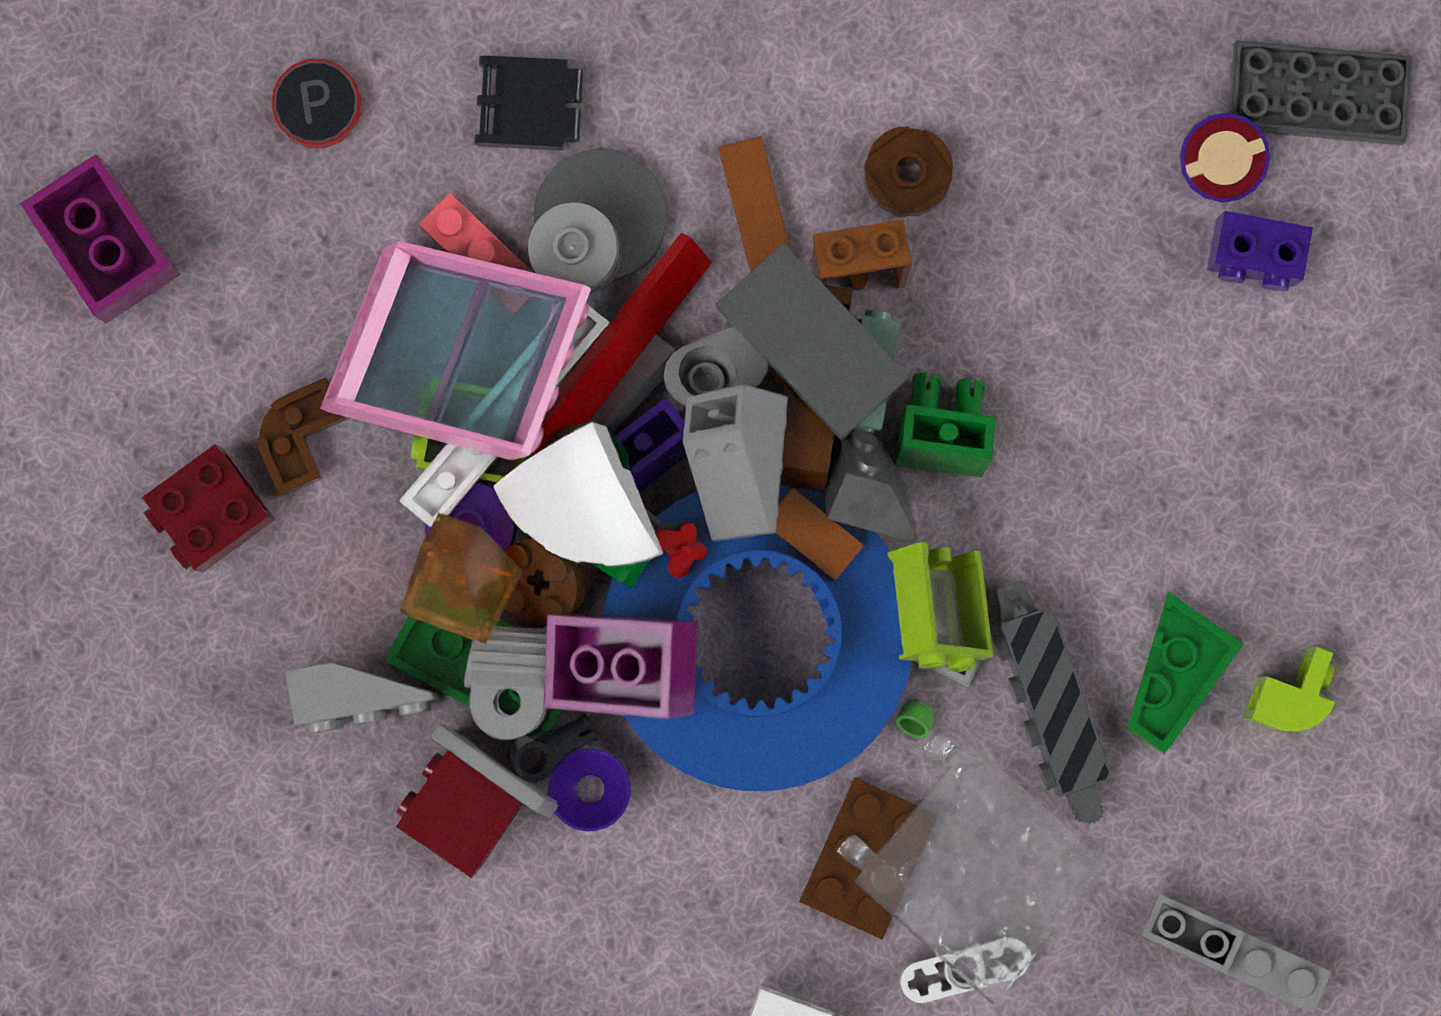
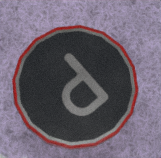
(316, 103)

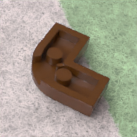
(284, 435)

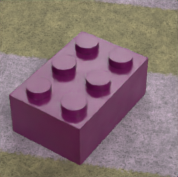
(100, 239)
(620, 664)

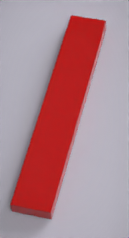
(625, 337)

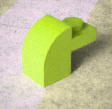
(1296, 706)

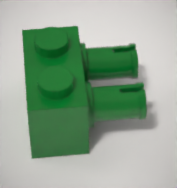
(941, 438)

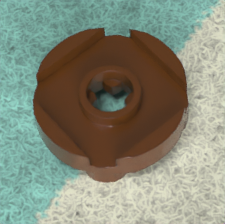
(911, 146)
(565, 580)

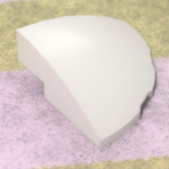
(580, 501)

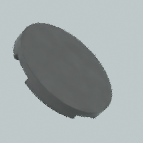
(619, 190)

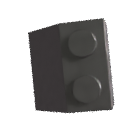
(867, 488)

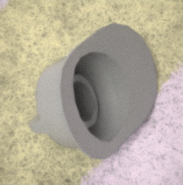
(713, 364)

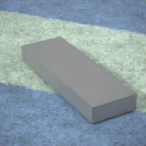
(495, 770)

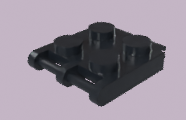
(529, 103)

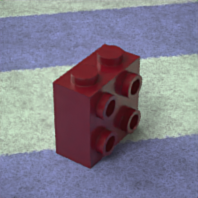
(206, 509)
(457, 813)

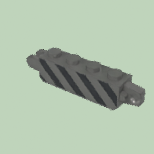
(1053, 701)

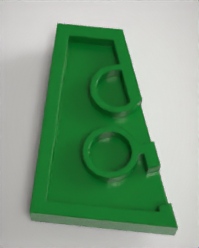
(1179, 673)

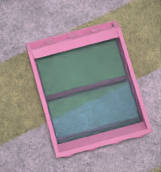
(457, 350)

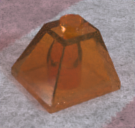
(460, 579)

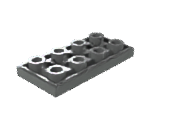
(1321, 91)
(812, 341)

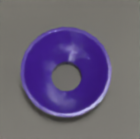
(585, 815)

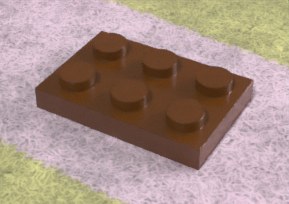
(831, 887)

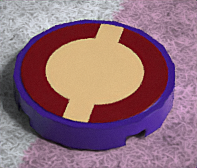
(1224, 157)

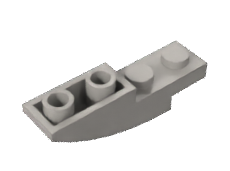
(1236, 954)

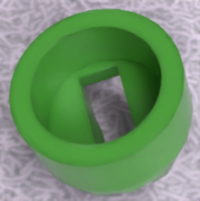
(916, 719)

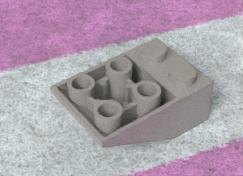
(736, 458)
(336, 691)

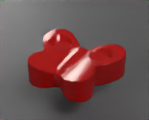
(681, 547)

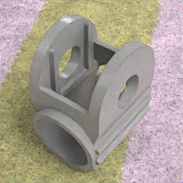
(514, 661)

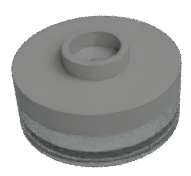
(576, 246)

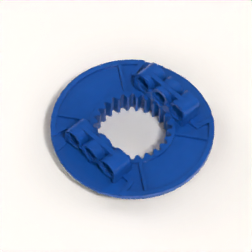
(816, 729)

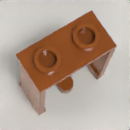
(862, 251)

